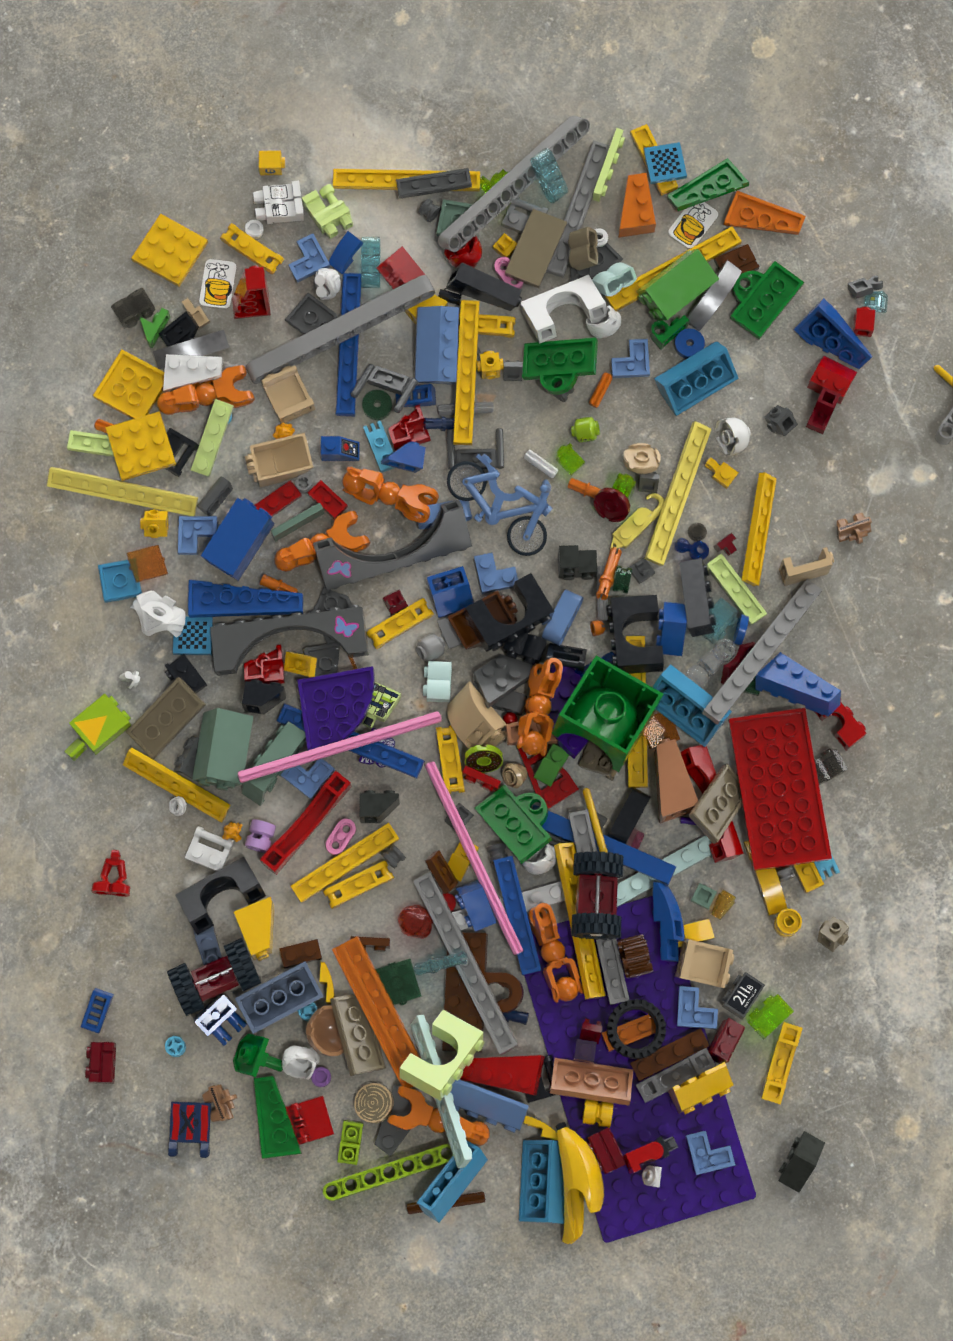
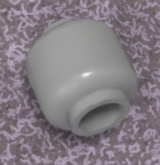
(430, 647)

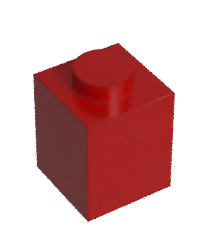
(864, 321)

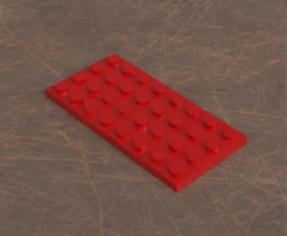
(779, 789)

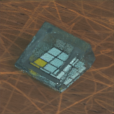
(877, 301)

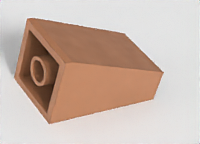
(673, 784)

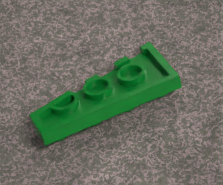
(275, 1126)

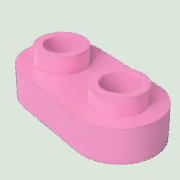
(504, 261)
(340, 837)

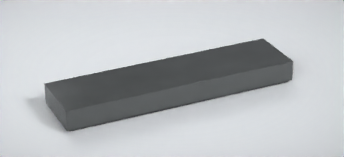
(433, 183)

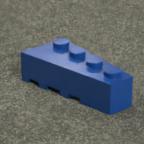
(799, 685)

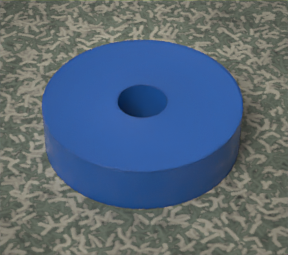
(685, 336)
(740, 630)

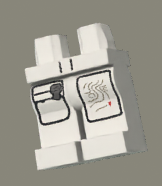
(281, 203)

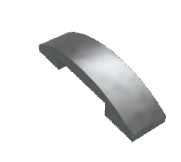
(714, 296)
(195, 347)
(675, 1075)

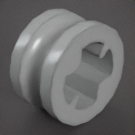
(309, 482)
(786, 874)

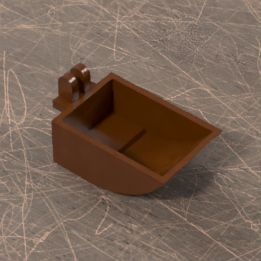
(500, 607)

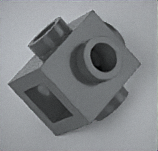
(780, 420)

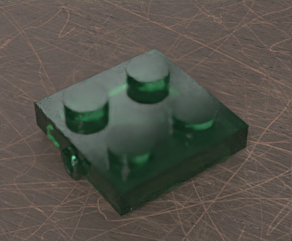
(400, 981)

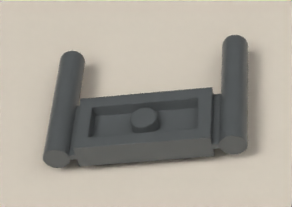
(389, 381)
(460, 455)

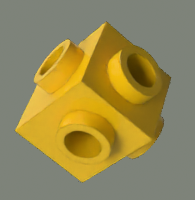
(490, 365)
(155, 523)

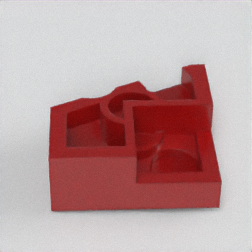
(409, 429)
(266, 667)

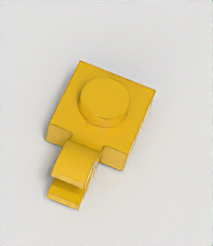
(723, 474)

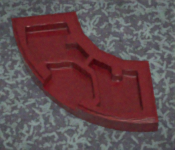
(729, 668)

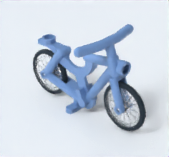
(525, 534)

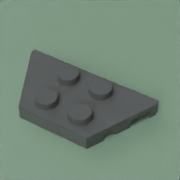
(501, 678)

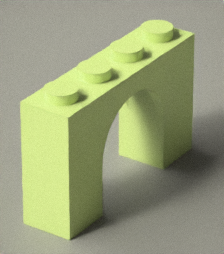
(438, 1079)

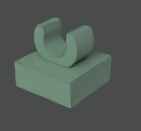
(703, 896)

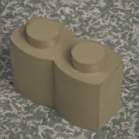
(583, 248)

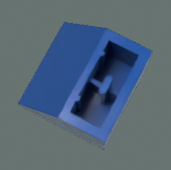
(450, 591)

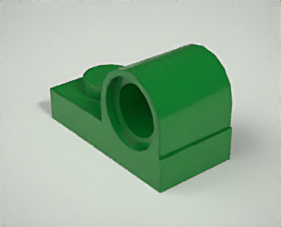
(670, 333)

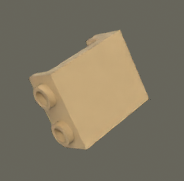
(287, 394)
(793, 575)
(704, 963)

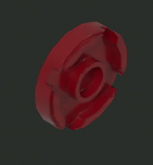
(612, 504)

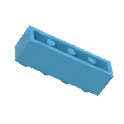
(450, 1185)

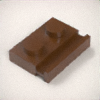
(741, 258)

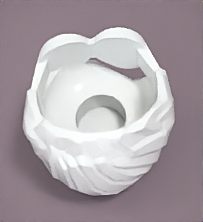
(327, 283)
(606, 326)
(541, 861)
(298, 1059)

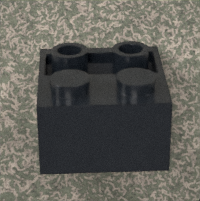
(261, 697)

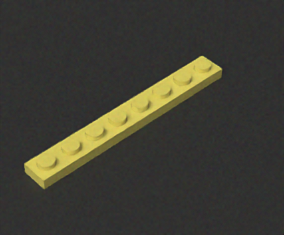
(122, 491)
(678, 493)

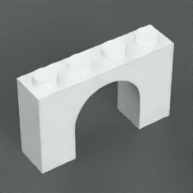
(577, 292)

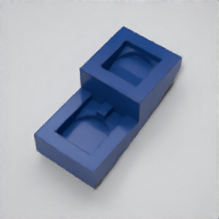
(343, 253)

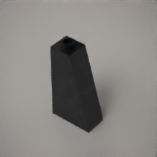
(483, 287)

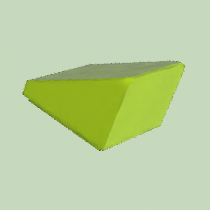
(76, 749)

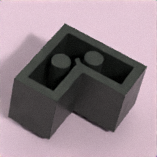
(576, 563)
(801, 1161)

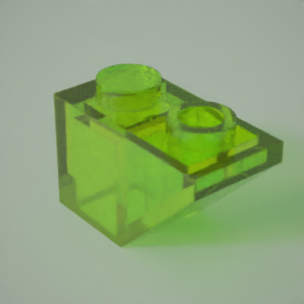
(625, 484)

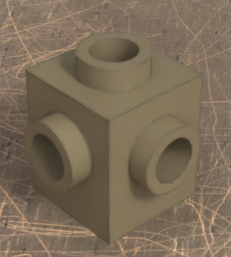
(833, 933)

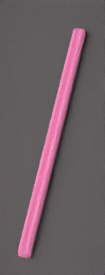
(339, 747)
(474, 858)

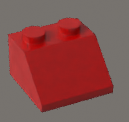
(833, 377)

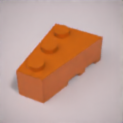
(637, 208)

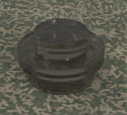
(697, 532)

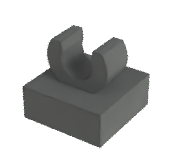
(513, 371)
(649, 482)
(642, 570)

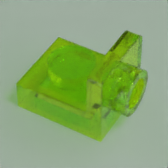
(486, 185)
(569, 459)

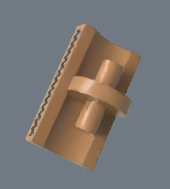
(854, 530)
(222, 1102)

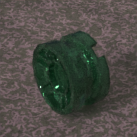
(622, 579)

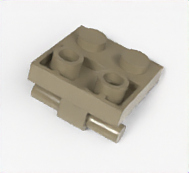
(597, 761)

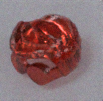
(415, 921)

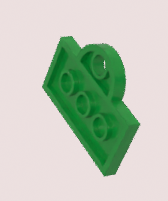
(764, 297)
(560, 362)
(516, 822)

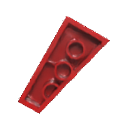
(251, 294)
(509, 1073)

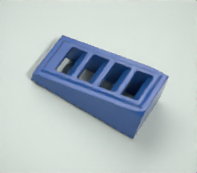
(423, 389)
(97, 992)

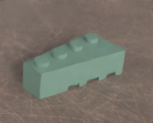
(287, 743)

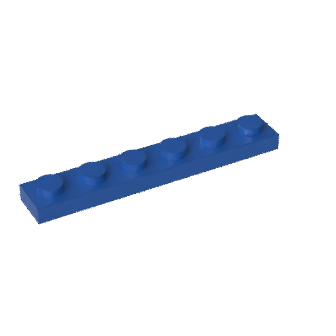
(517, 913)

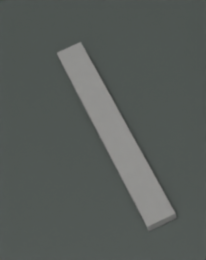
(579, 206)

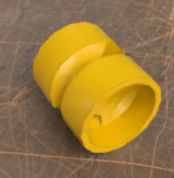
(787, 923)
(597, 1112)

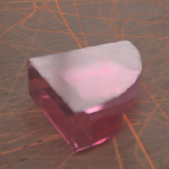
(637, 840)

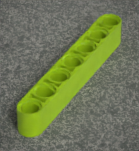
(378, 1171)

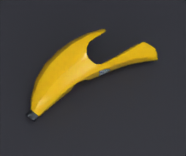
(581, 1180)

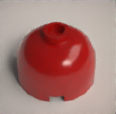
(469, 254)

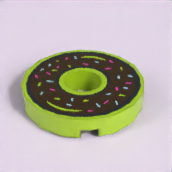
(493, 759)

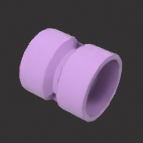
(260, 829)

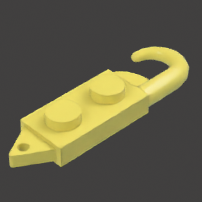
(636, 523)

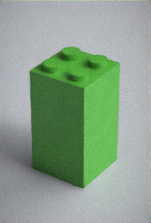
(677, 285)

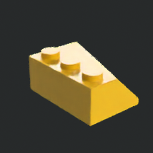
(701, 1089)

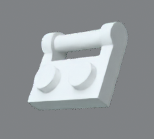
(206, 855)

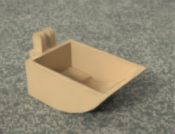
(279, 460)
(473, 720)

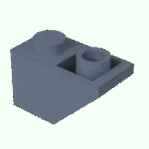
(208, 945)

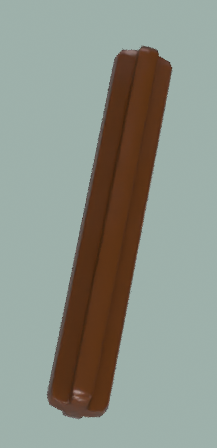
(466, 1199)

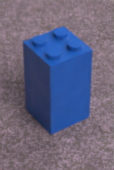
(238, 538)

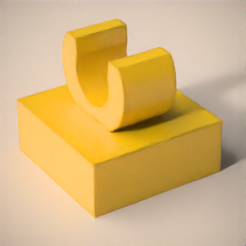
(505, 246)

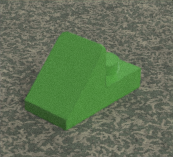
(152, 329)
(551, 765)

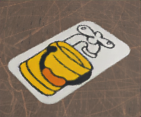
(693, 224)
(217, 283)

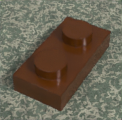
(441, 871)
(378, 944)
(301, 952)

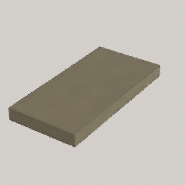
(535, 248)
(166, 718)
(718, 804)
(357, 1036)

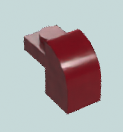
(823, 410)

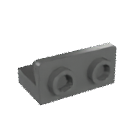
(186, 762)

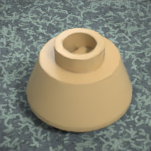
(514, 774)

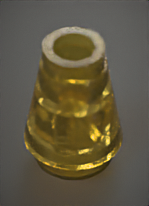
(723, 904)

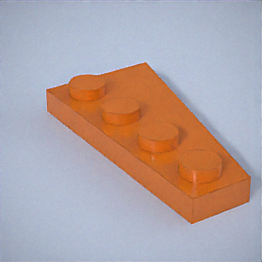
(761, 215)

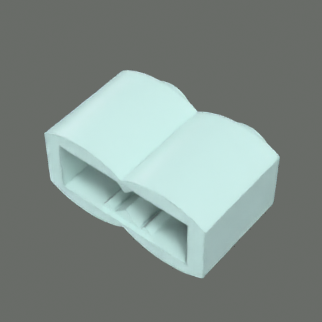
(615, 278)
(439, 681)

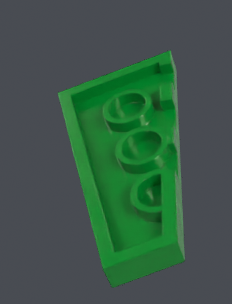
(709, 185)

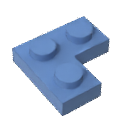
(311, 262)
(634, 366)
(190, 529)
(493, 579)
(309, 782)
(690, 1014)
(704, 1158)

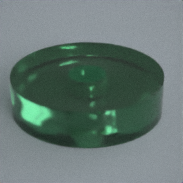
(373, 412)

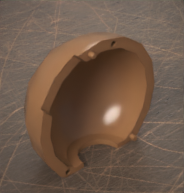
(323, 1032)

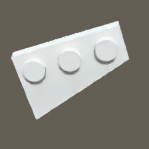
(189, 369)

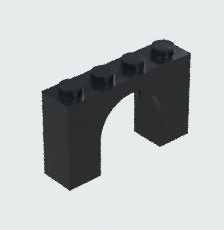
(493, 633)
(627, 656)
(234, 876)

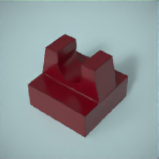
(726, 545)
(395, 602)
(590, 1031)

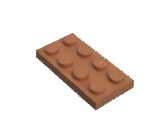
(591, 1081)

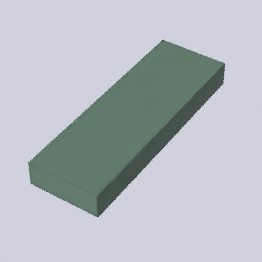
(297, 522)

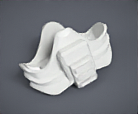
(158, 614)

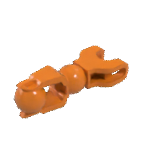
(188, 397)
(406, 499)
(303, 551)
(539, 706)
(553, 952)
(424, 1114)

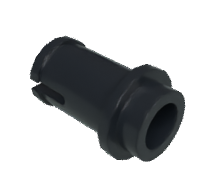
(449, 296)

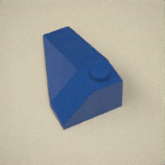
(829, 331)

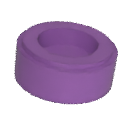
(321, 1077)

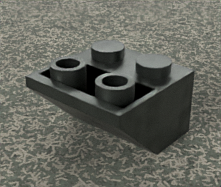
(377, 806)

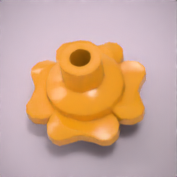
(283, 430)
(232, 831)

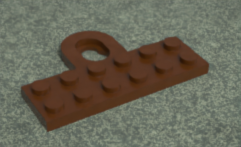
(457, 998)

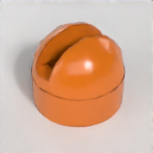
(596, 628)

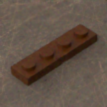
(670, 1054)

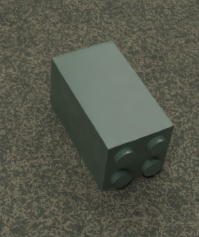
(222, 748)

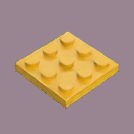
(169, 250)
(130, 386)
(140, 446)

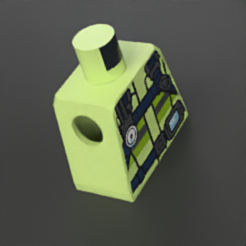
(382, 705)

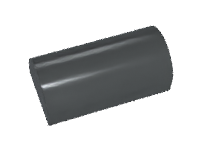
(215, 496)

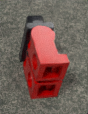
(651, 1152)

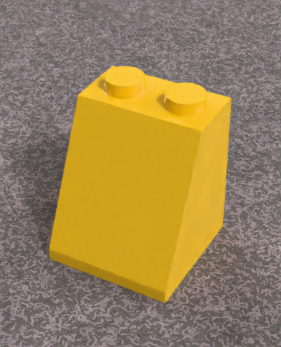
(257, 927)

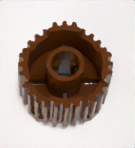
(635, 956)

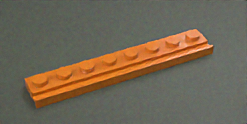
(375, 1004)

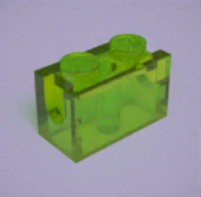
(770, 1016)

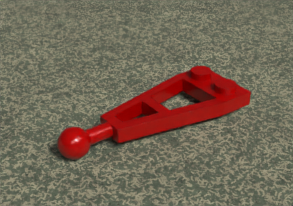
(559, 790)

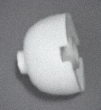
(733, 435)

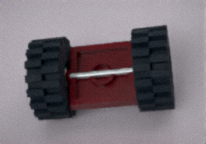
(597, 895)
(213, 977)

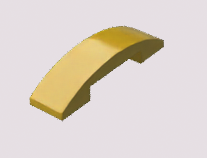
(770, 887)
(781, 1063)

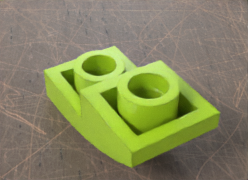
(350, 1142)

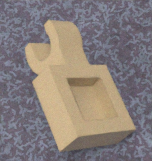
(197, 313)

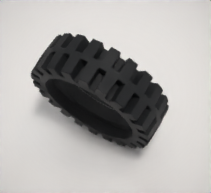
(655, 1014)

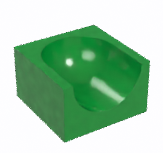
(609, 710)

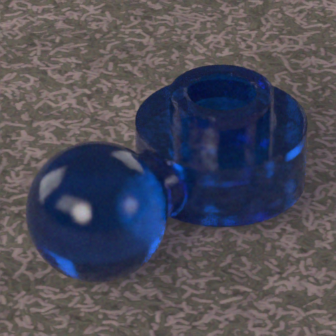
(682, 545)

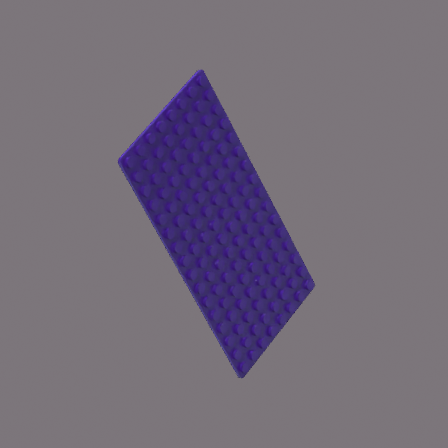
(628, 1203)

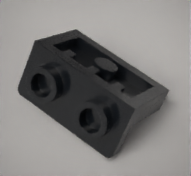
(185, 670)

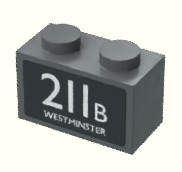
(743, 995)

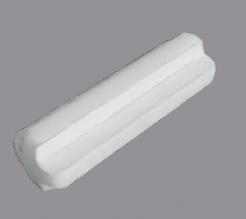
(541, 464)

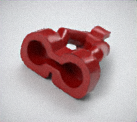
(116, 888)

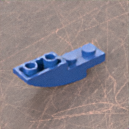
(671, 924)

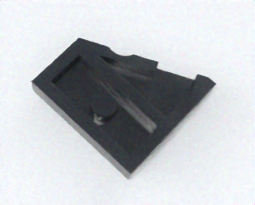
(180, 330)

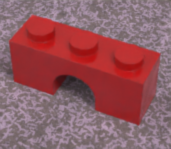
(851, 729)

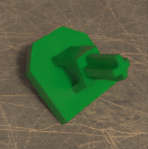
(252, 1055)

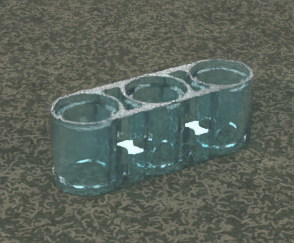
(549, 175)
(369, 261)

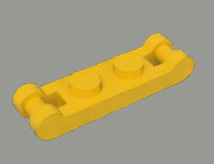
(251, 249)
(491, 325)
(399, 623)
(450, 759)
(358, 884)

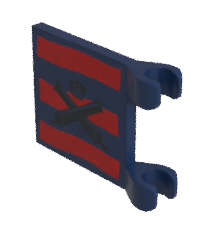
(190, 1125)

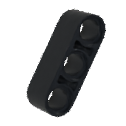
(629, 816)

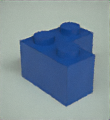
(673, 628)
(475, 902)

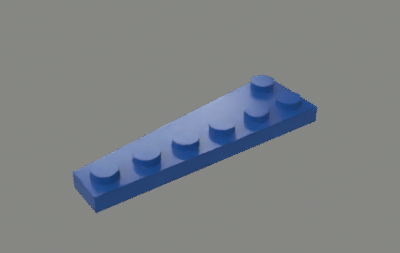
(226, 600)

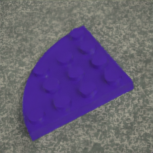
(335, 704)
(570, 743)

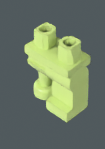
(327, 217)

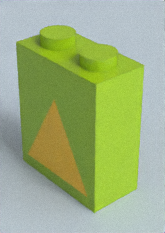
(101, 723)

